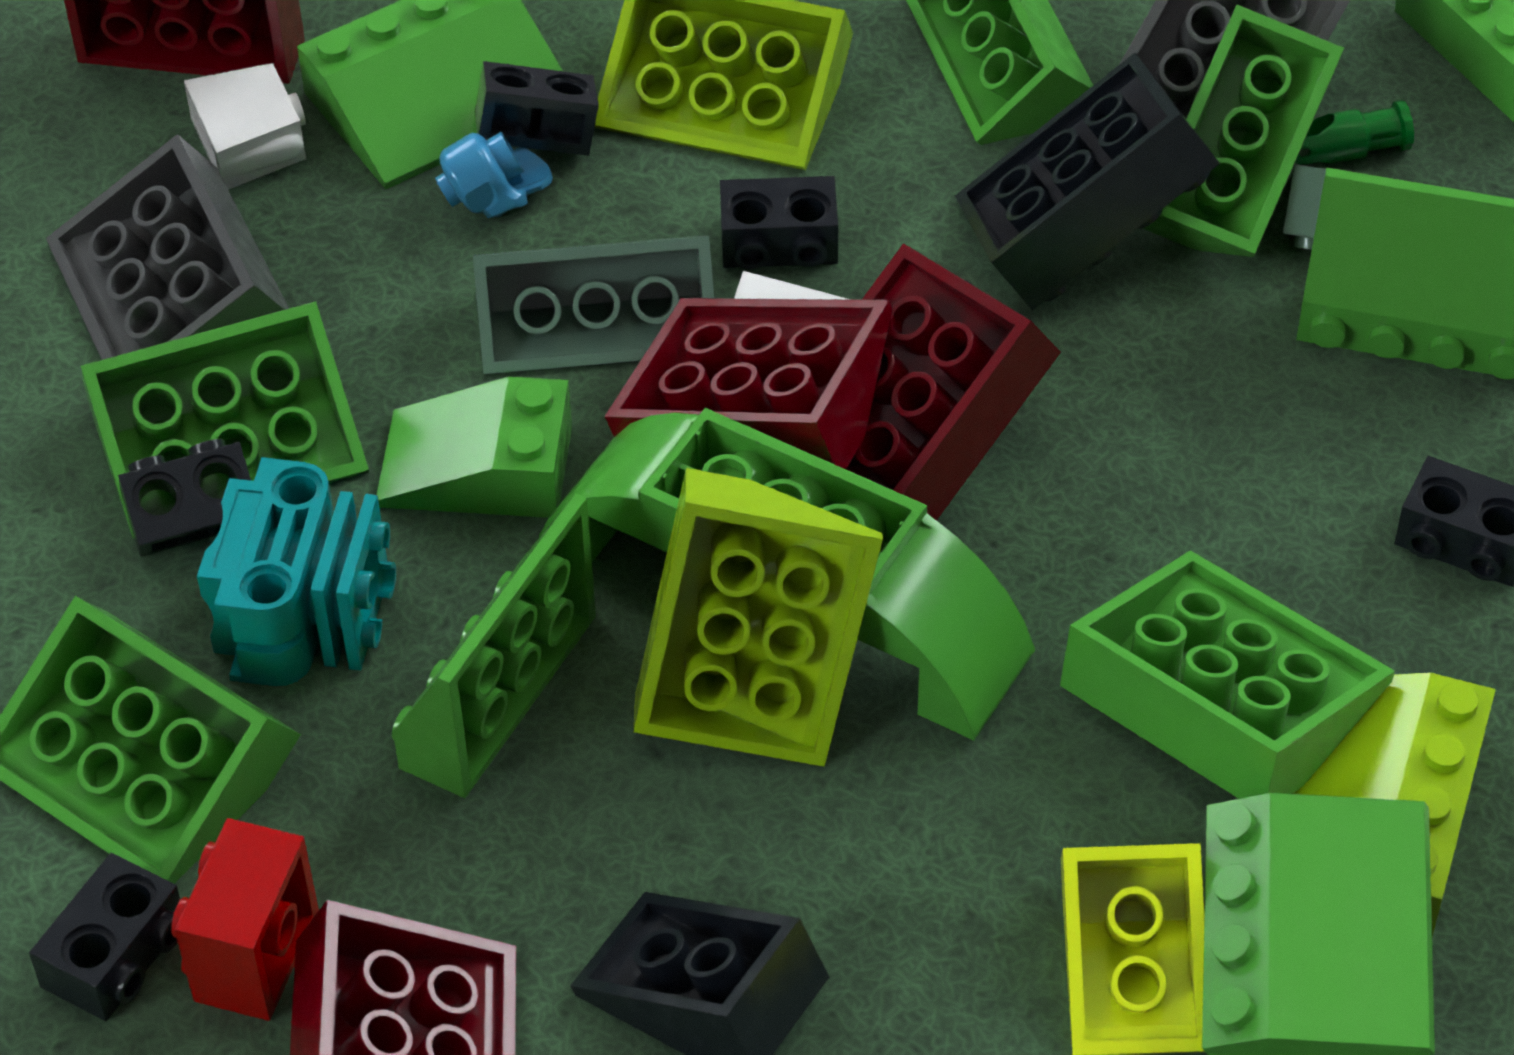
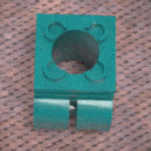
(294, 574)

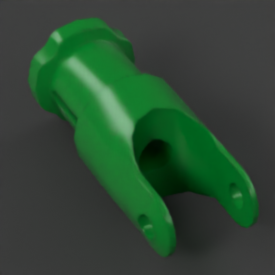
(1353, 134)

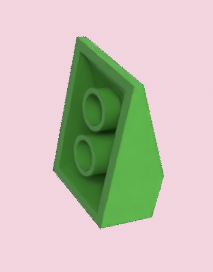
(481, 450)

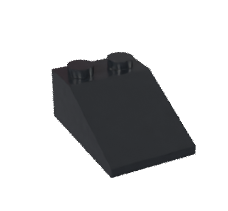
(705, 975)

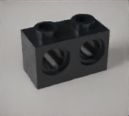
(537, 107)
(779, 222)
(194, 513)
(1460, 520)
(98, 930)

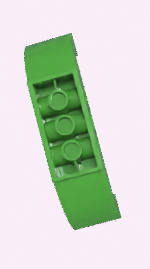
(928, 590)

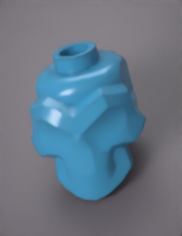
(490, 174)

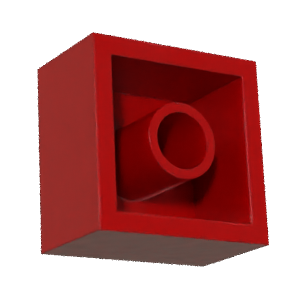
(245, 918)

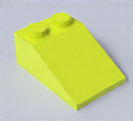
(1134, 948)

